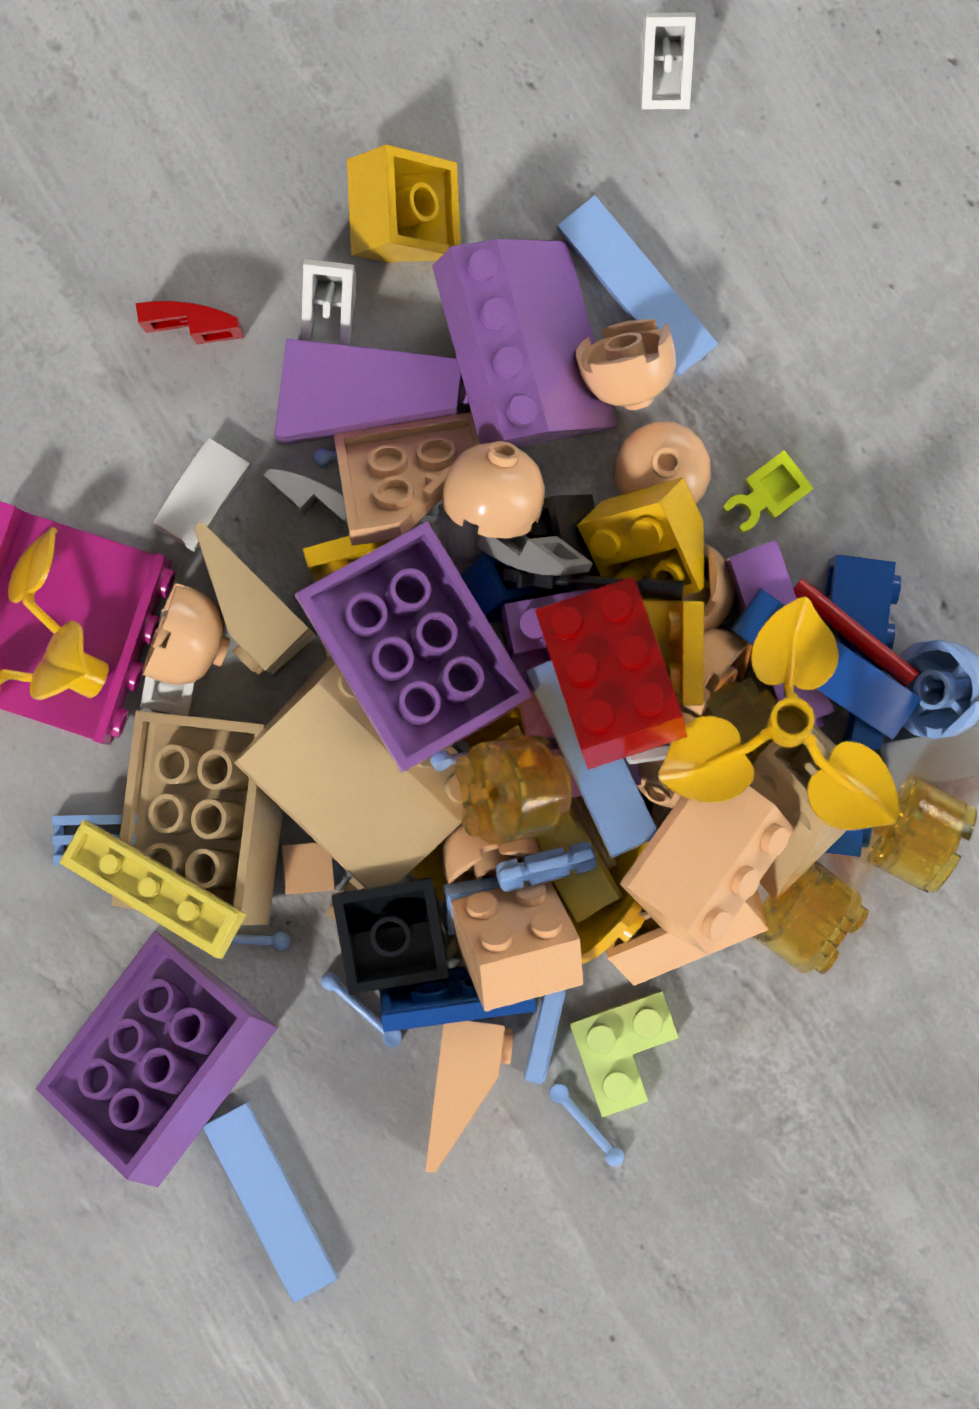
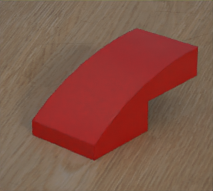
(204, 322)

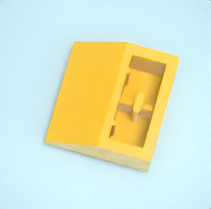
(648, 535)

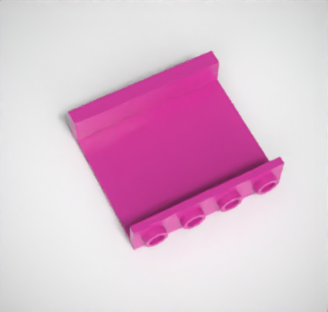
(102, 588)

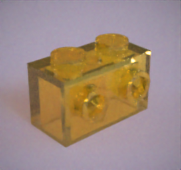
(745, 709)

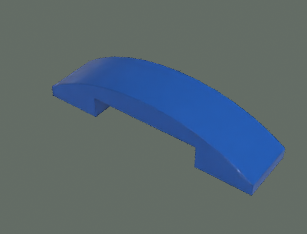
(855, 682)

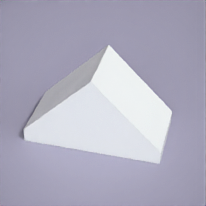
(667, 60)
(328, 301)

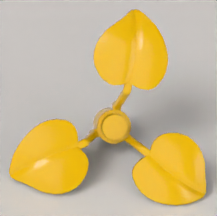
(64, 662)
(711, 764)

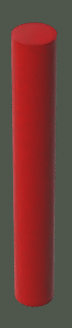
(856, 634)

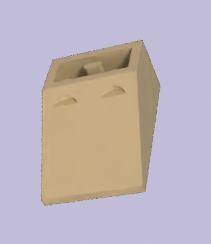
(783, 779)

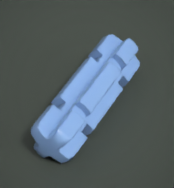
(546, 866)

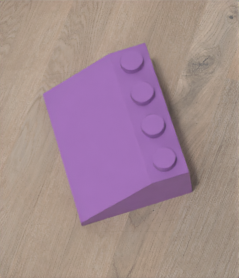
(516, 338)
(414, 646)
(155, 1061)

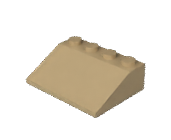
(344, 787)
(202, 809)

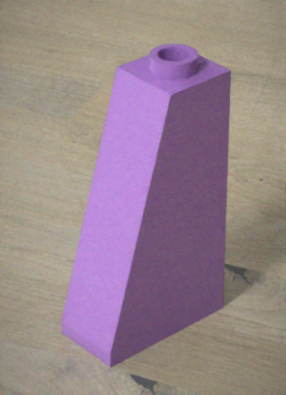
(358, 388)
(766, 569)

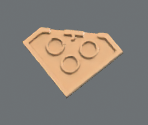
(398, 472)

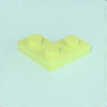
(610, 1039)

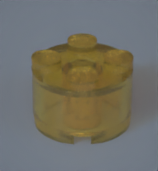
(513, 789)
(925, 837)
(812, 919)

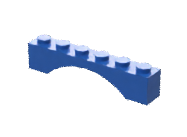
(865, 592)

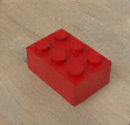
(611, 673)

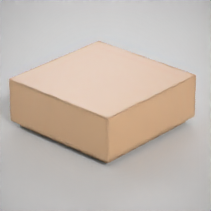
(307, 868)

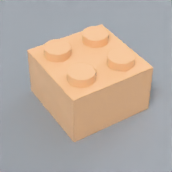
(517, 944)

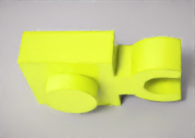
(772, 489)

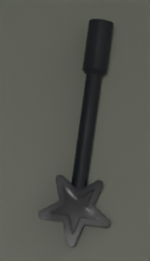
(647, 587)

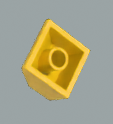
(402, 205)

